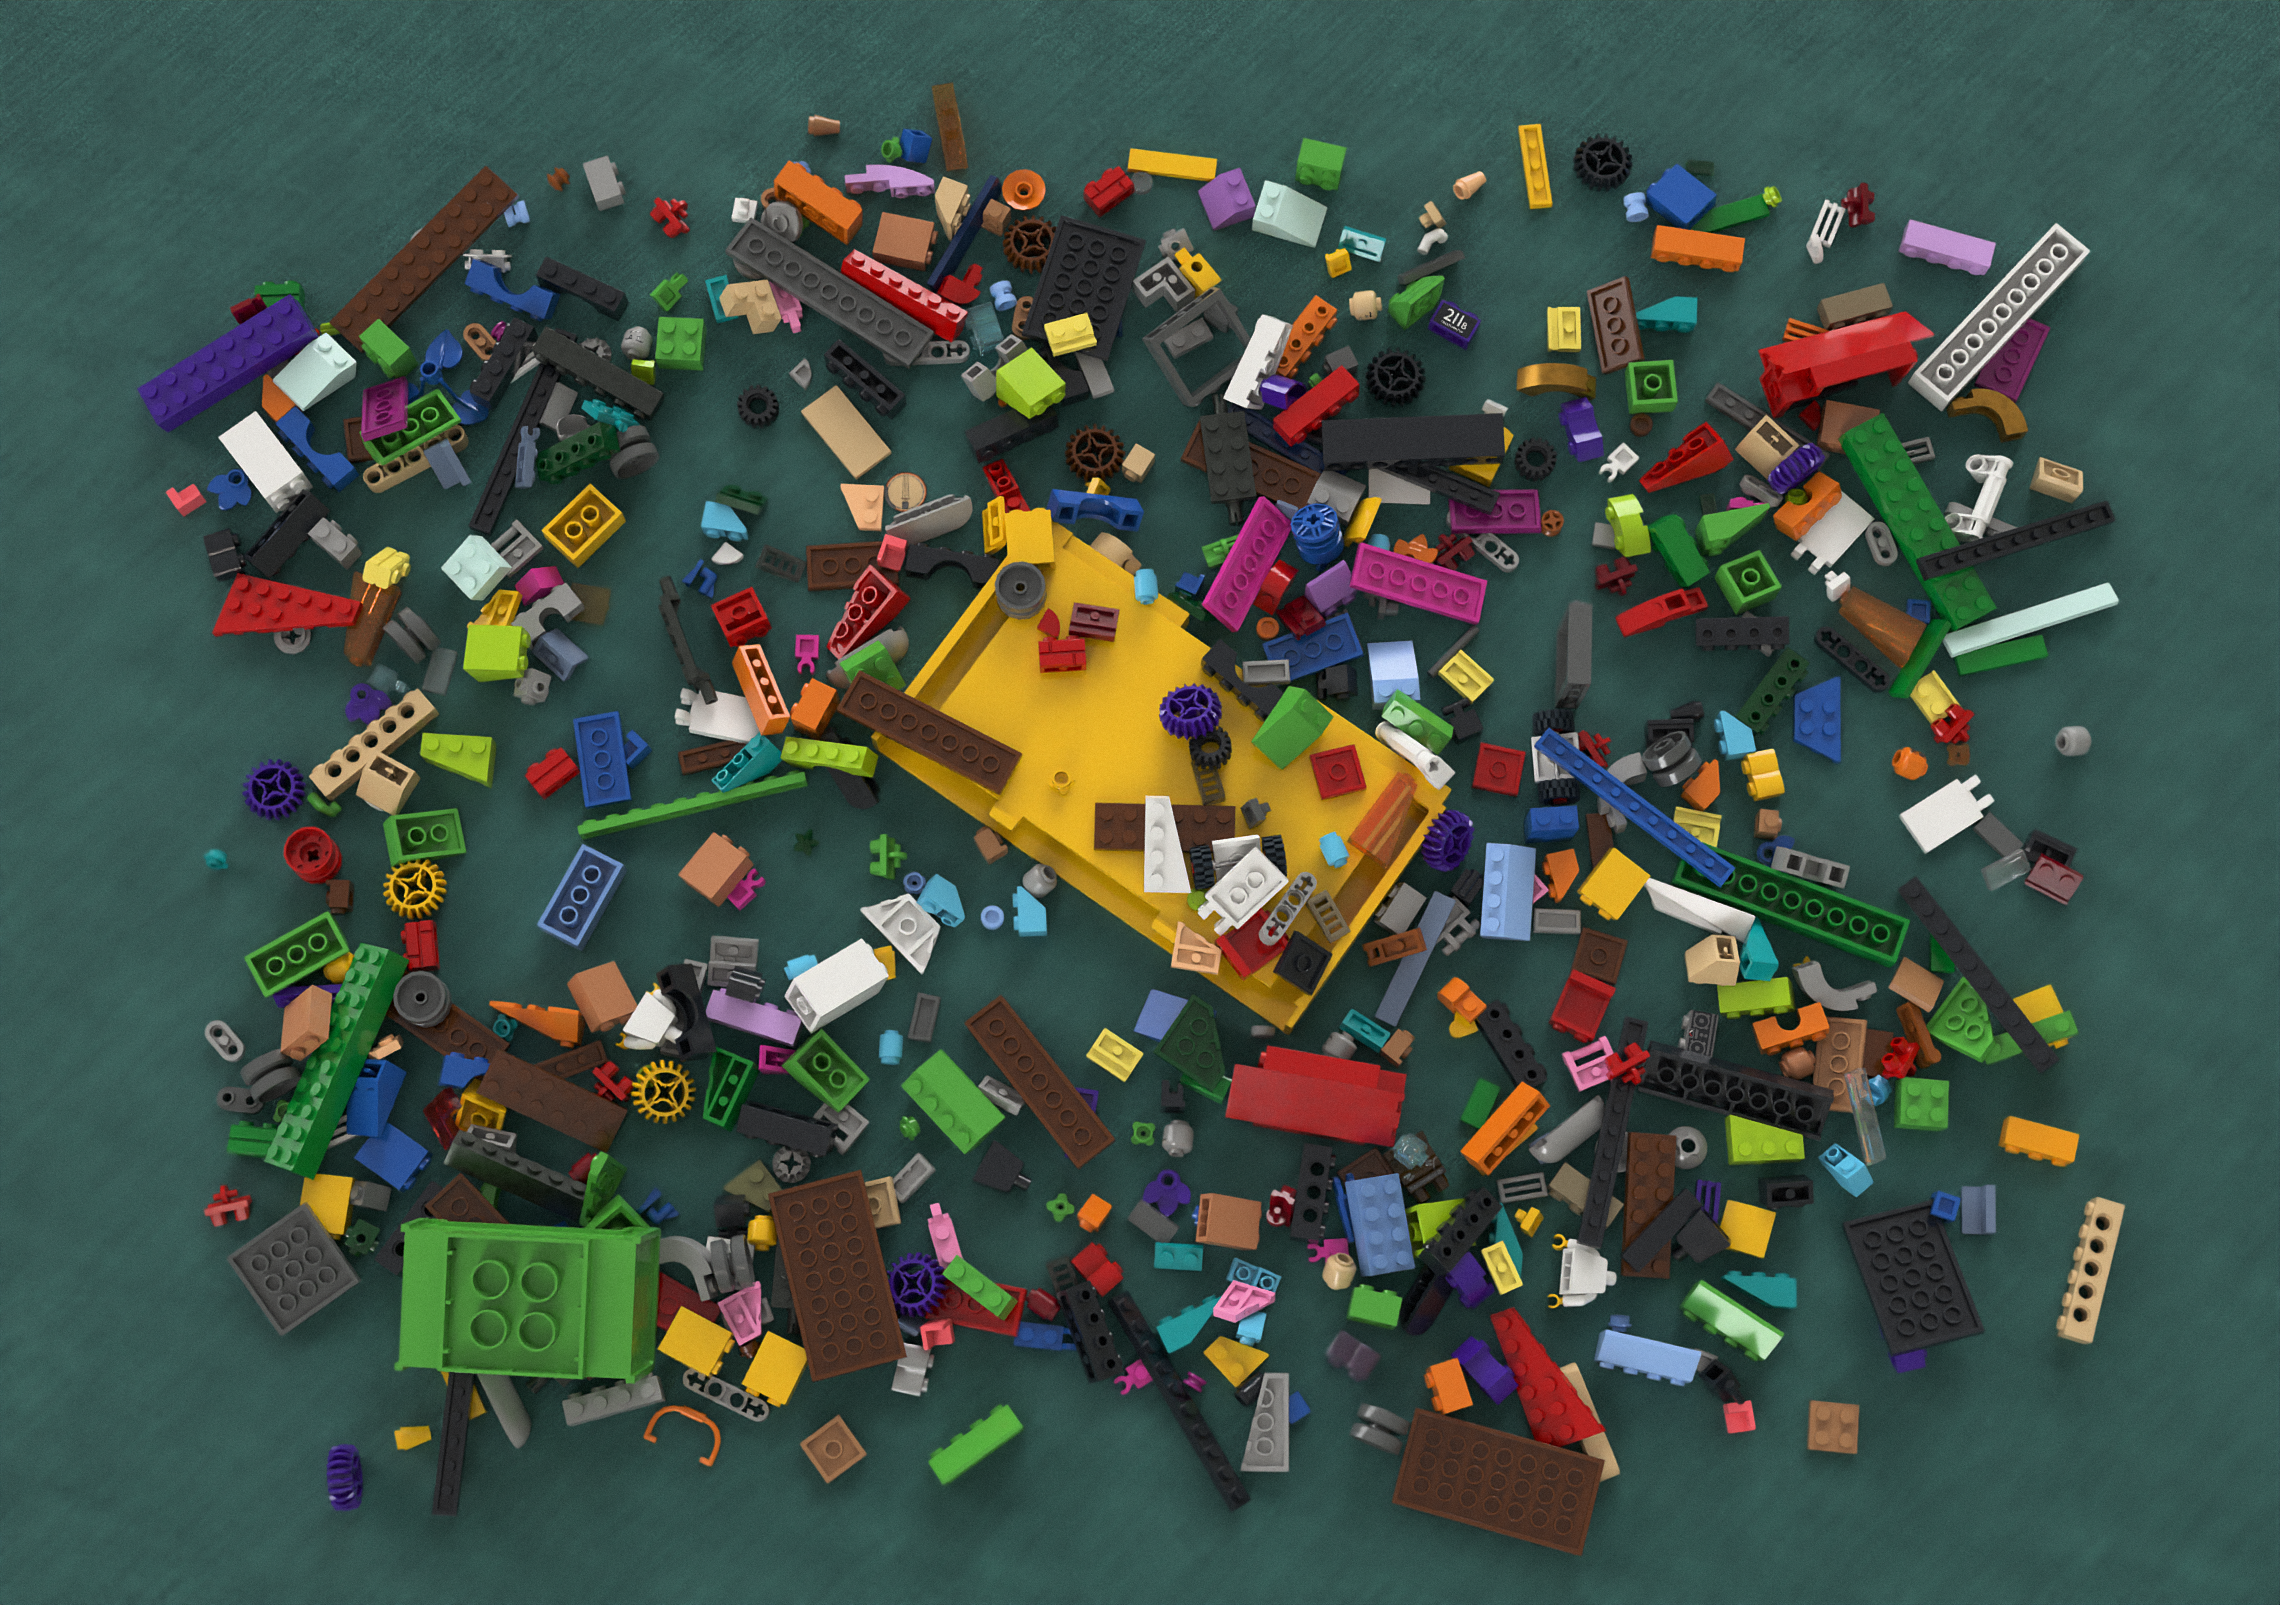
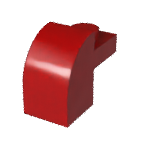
(962, 291)
(1275, 586)

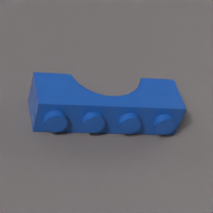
(487, 279)
(299, 431)
(1118, 511)
(457, 1070)

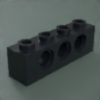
(1312, 1156)
(389, 1254)

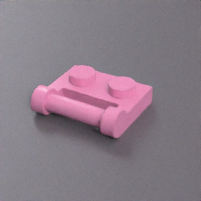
(1590, 1073)

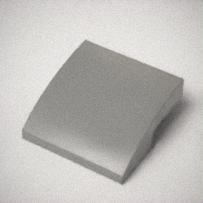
(728, 953)

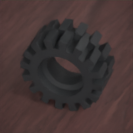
(758, 394)
(1539, 447)
(1215, 758)

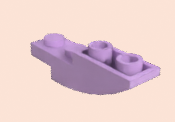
(899, 180)

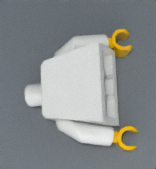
(651, 1023)
(1582, 1274)

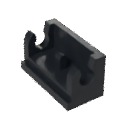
(1659, 728)
(2039, 842)
(1171, 1101)

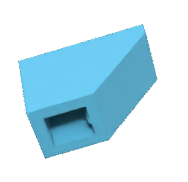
(722, 521)
(1734, 736)
(942, 900)
(1031, 914)
(1846, 1169)
(1251, 1328)

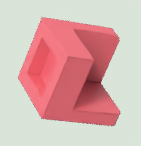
(187, 499)
(892, 553)
(937, 1333)
(1739, 1417)

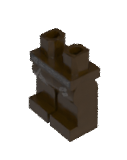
(1417, 1178)

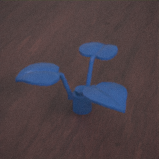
(447, 353)

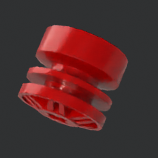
(307, 844)

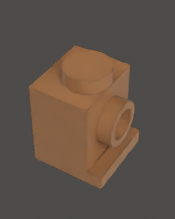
(996, 217)
(1767, 824)
(990, 844)
(1398, 1047)

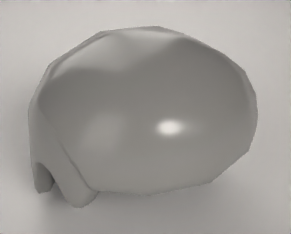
(570, 425)

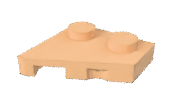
(865, 505)
(1194, 952)
(386, 1046)

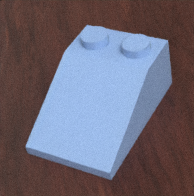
(1392, 668)

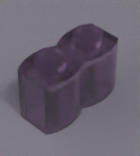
(1352, 1356)

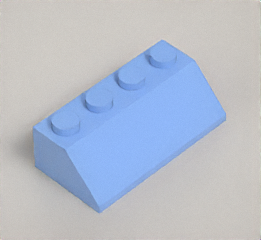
(1508, 892)
(1646, 1356)

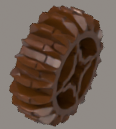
(1020, 232)
(1103, 450)

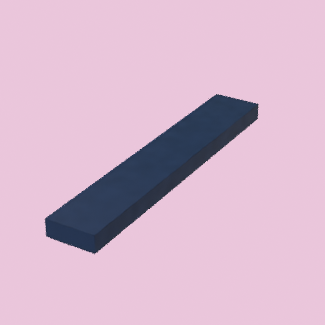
(965, 234)
(1263, 431)

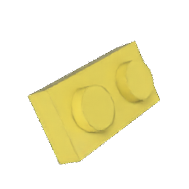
(1501, 1267)

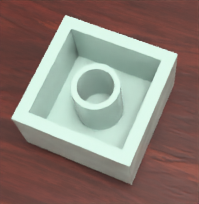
(476, 567)

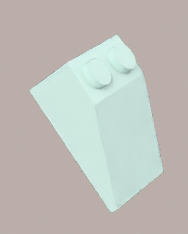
(1288, 215)
(316, 372)

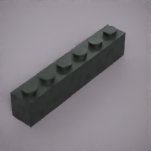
(598, 374)
(516, 1175)

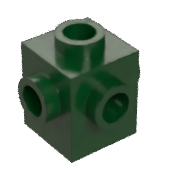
(361, 1229)

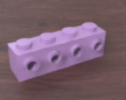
(1947, 247)
(755, 1018)

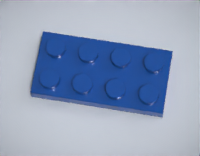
(1320, 650)
(602, 759)

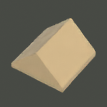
(2057, 480)

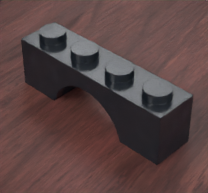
(599, 295)
(1076, 387)
(925, 561)
(1221, 664)
(680, 985)

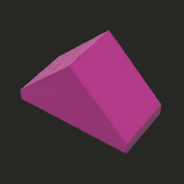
(538, 583)
(772, 1058)

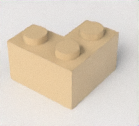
(753, 300)

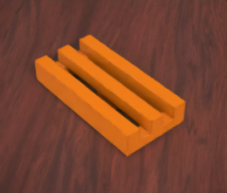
(1800, 325)

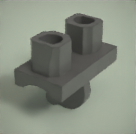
(1385, 606)

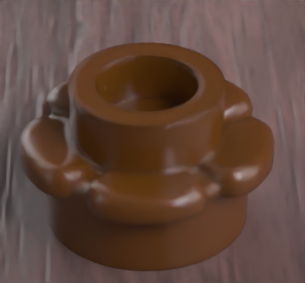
(749, 1349)

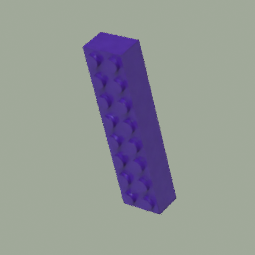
(228, 363)

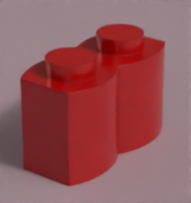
(1098, 1269)

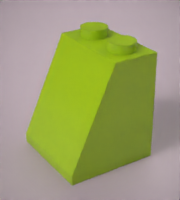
(1029, 384)
(496, 652)
(1424, 1220)

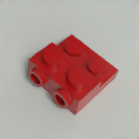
(741, 617)

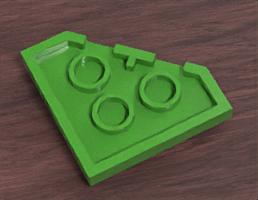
(1964, 1023)
(601, 1185)

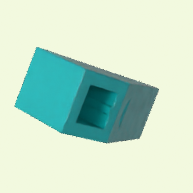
(1671, 314)
(753, 761)
(1756, 955)
(1504, 1232)
(1771, 1292)
(1183, 1329)

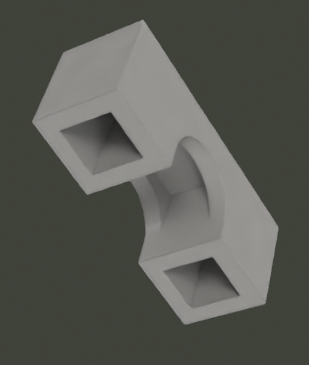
(982, 380)
(560, 601)
(1810, 867)

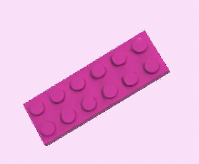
(1247, 564)
(1418, 583)

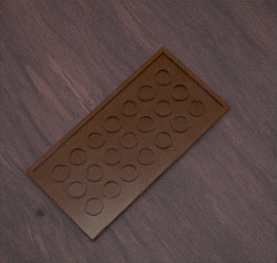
(837, 1276)
(1498, 1481)

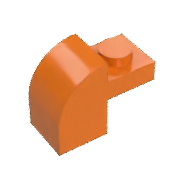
(1458, 997)

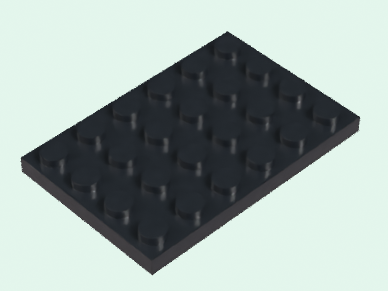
(1089, 274)
(1912, 1278)

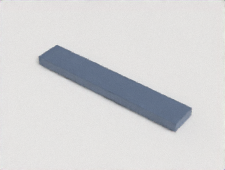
(1413, 965)

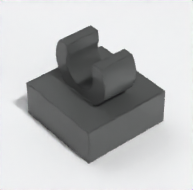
(1254, 812)

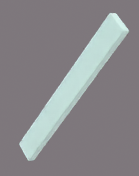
(2030, 619)

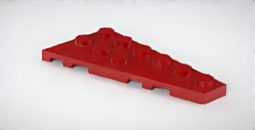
(278, 607)
(1546, 1394)

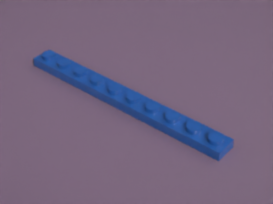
(1634, 807)

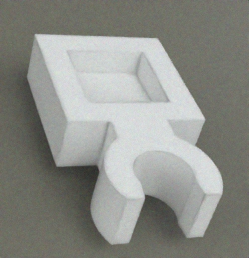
(1620, 460)

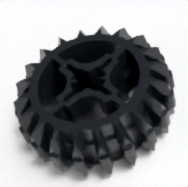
(1589, 154)
(1403, 380)

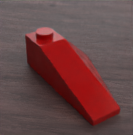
(1697, 456)
(869, 610)

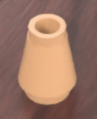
(1468, 185)

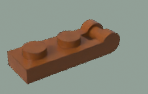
(1395, 947)
(1916, 1031)

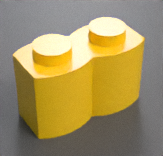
(1763, 775)

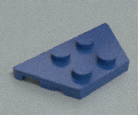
(1818, 719)

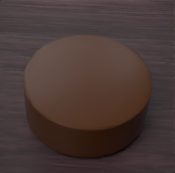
(1641, 425)

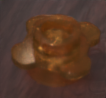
(1964, 756)

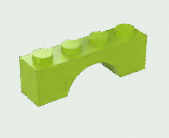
(845, 757)

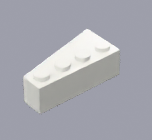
(1258, 362)
(1163, 854)

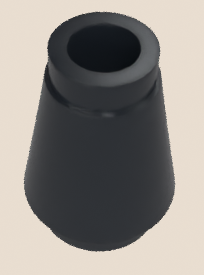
(1690, 710)
(1249, 1390)

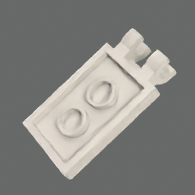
(1833, 533)
(725, 719)
(1945, 813)
(1243, 891)

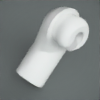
(1431, 237)

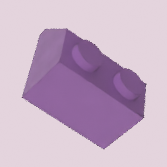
(1227, 199)
(1331, 590)

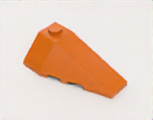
(557, 1023)

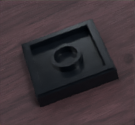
(1302, 963)

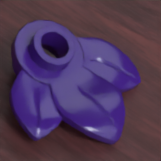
(369, 707)
(1167, 1196)

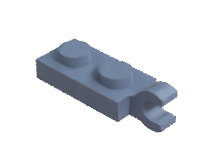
(526, 457)

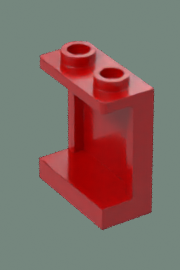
(1245, 949)
(1581, 1006)

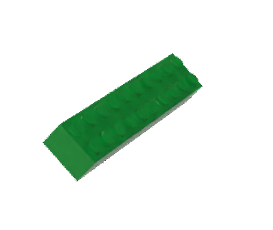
(1913, 518)
(1801, 908)
(337, 1062)

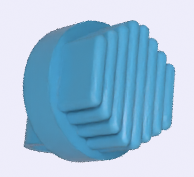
(1879, 1089)

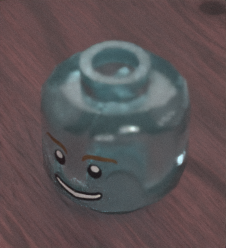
(1410, 1151)

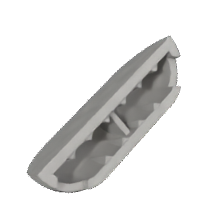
(931, 519)
(895, 643)
(1570, 1132)
(508, 1407)

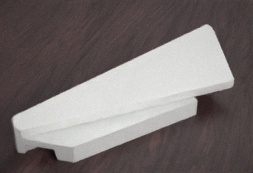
(1699, 910)

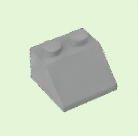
(1339, 493)

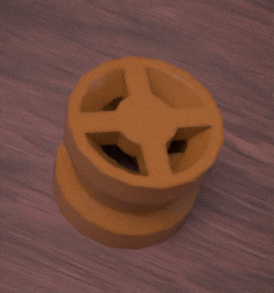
(1554, 519)

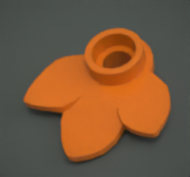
(1416, 549)

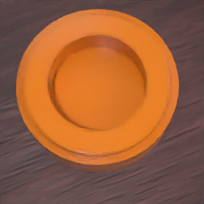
(1267, 628)

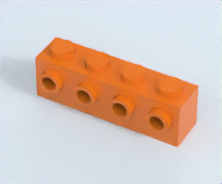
(1697, 248)
(1306, 334)
(760, 689)
(1505, 1128)

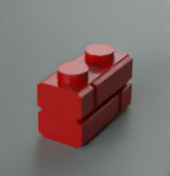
(1108, 191)
(1062, 654)
(551, 772)
(421, 946)

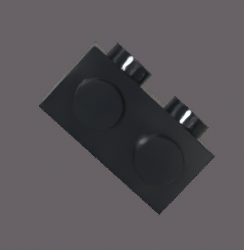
(1786, 1191)

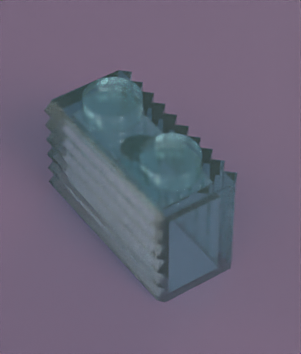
(984, 328)

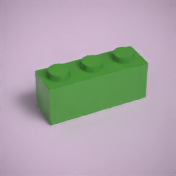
(1417, 721)
(980, 1287)

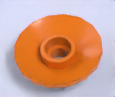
(1023, 181)

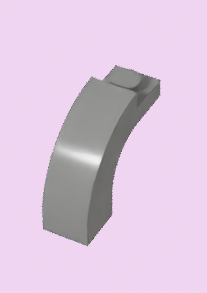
(1629, 771)
(1814, 986)
(694, 1257)

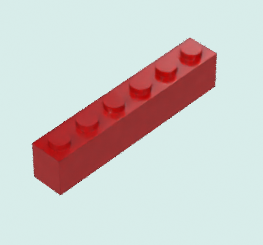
(909, 297)

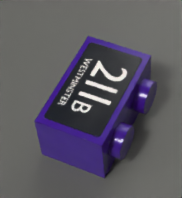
(1454, 324)

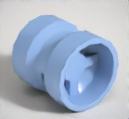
(1635, 207)
(521, 214)
(1003, 297)

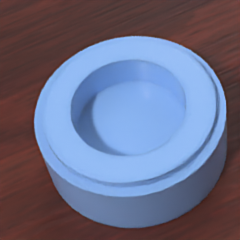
(992, 917)

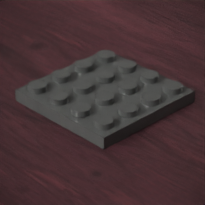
(293, 1269)

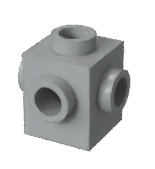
(1174, 236)
(532, 687)

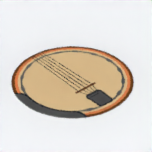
(905, 491)

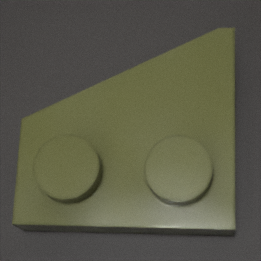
(755, 1184)

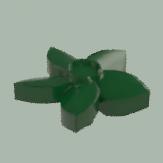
(805, 842)

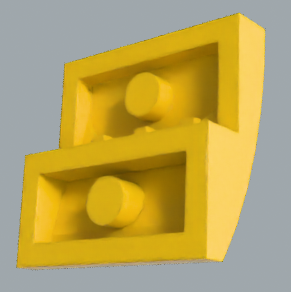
(1361, 520)
(994, 526)
(1747, 1228)

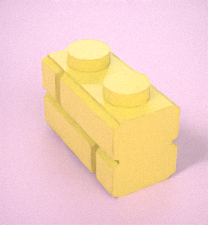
(386, 568)

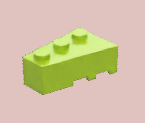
(461, 754)
(1757, 998)
(1761, 1144)

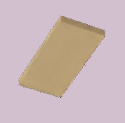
(846, 432)

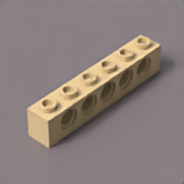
(387, 743)
(2111, 1215)

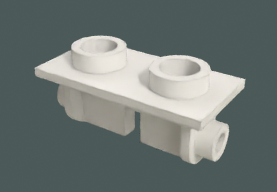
(497, 258)

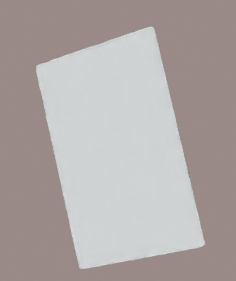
(1395, 490)

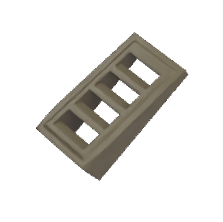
(1324, 895)

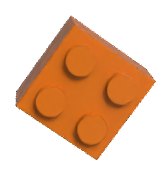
(814, 709)
(1448, 1387)

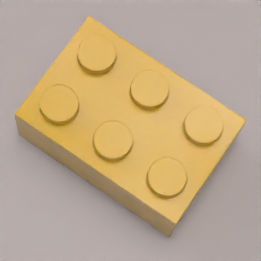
(584, 525)

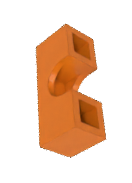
(1798, 519)
(1773, 1038)

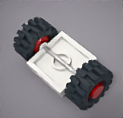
(1553, 782)
(1229, 853)

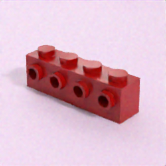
(1316, 406)

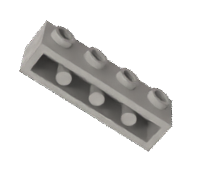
(614, 1400)

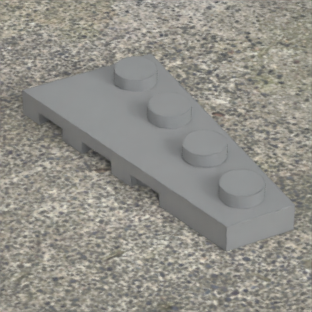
(1269, 1433)

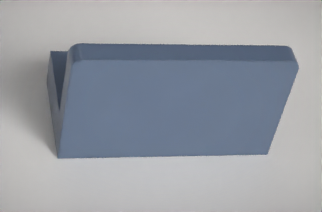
(446, 464)
(559, 653)
(1978, 1210)

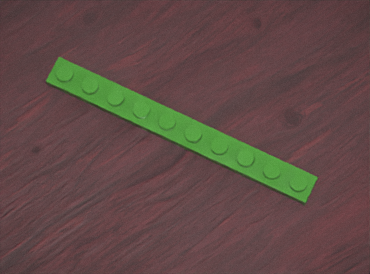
(684, 806)

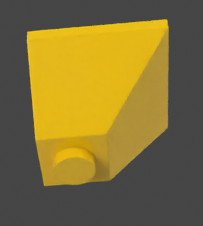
(479, 1110)

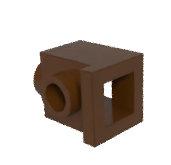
(340, 896)

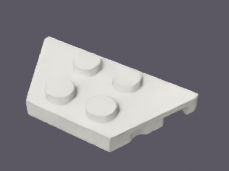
(906, 928)

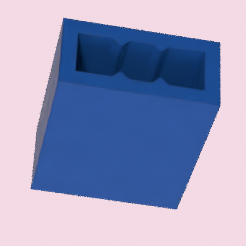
(1680, 198)
(1551, 824)
(395, 1157)

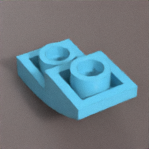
(1252, 1275)

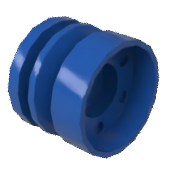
(1317, 533)

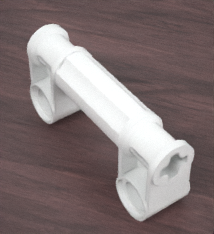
(1991, 472)
(1431, 765)

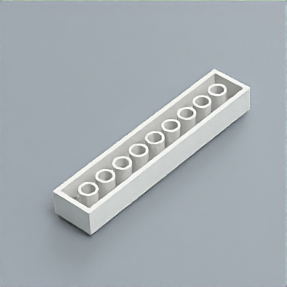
(1998, 317)

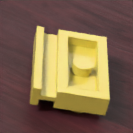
(1564, 329)
(1070, 334)
(1466, 676)
(1932, 697)
(1699, 824)
(1114, 1055)

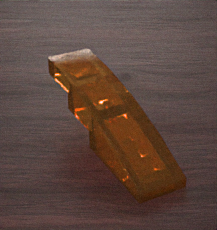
(949, 126)

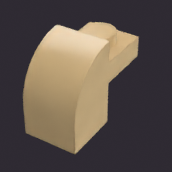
(1116, 552)

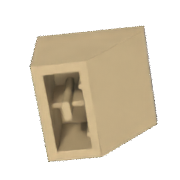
(952, 205)
(1766, 446)
(386, 783)
(1713, 961)

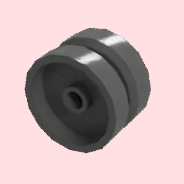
(635, 453)
(1020, 577)
(413, 633)
(1671, 759)
(409, 995)
(270, 1076)
(729, 1264)
(1380, 1426)

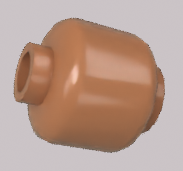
(1797, 1063)

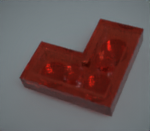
(440, 1114)

